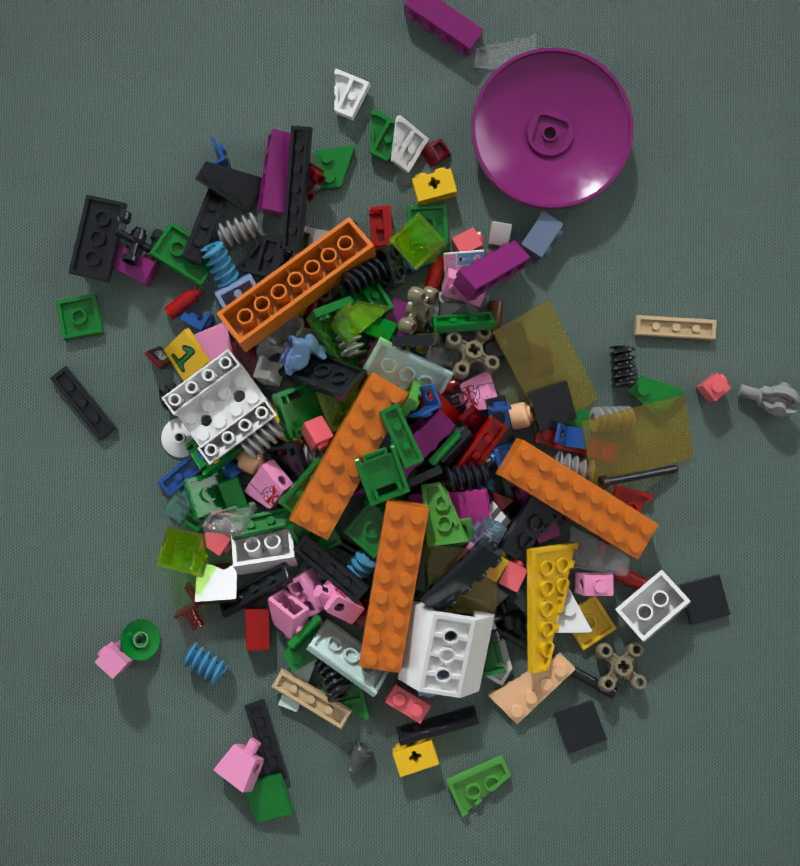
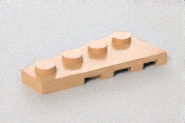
(524, 693)

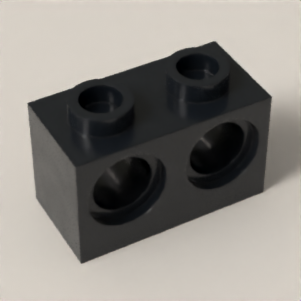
(394, 265)

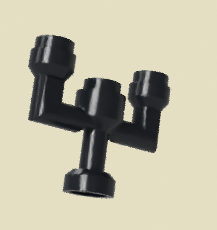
(136, 237)
(507, 621)

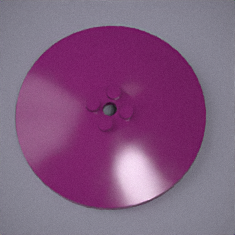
(561, 94)

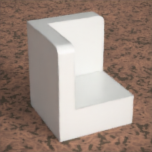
(267, 372)

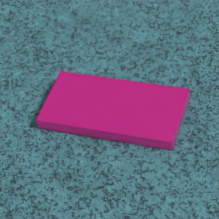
(467, 503)

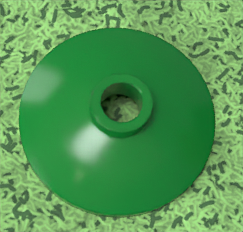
(149, 639)

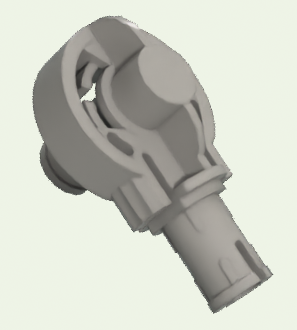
(773, 398)

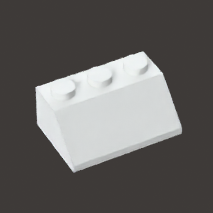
(263, 552)
(653, 606)

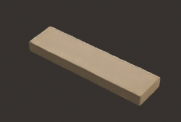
(675, 327)
(311, 698)

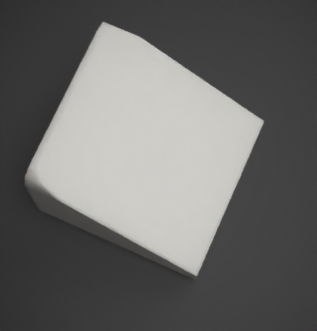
(499, 233)

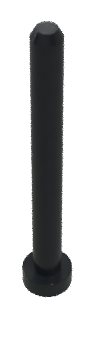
(604, 481)

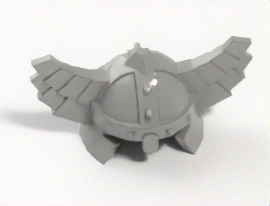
(278, 340)

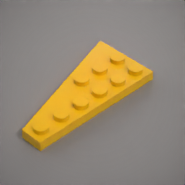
(546, 596)

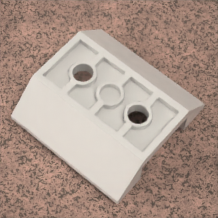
(213, 393)
(430, 651)

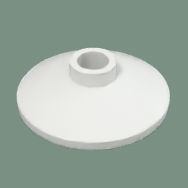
(169, 438)

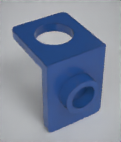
(222, 161)
(430, 405)
(500, 406)
(570, 437)

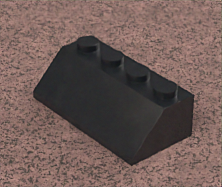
(462, 574)

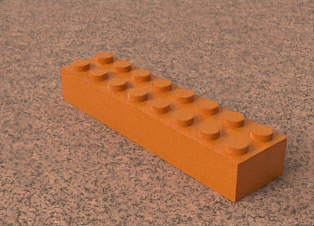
(296, 284)
(337, 473)
(577, 498)
(393, 585)

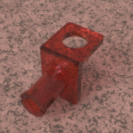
(189, 610)

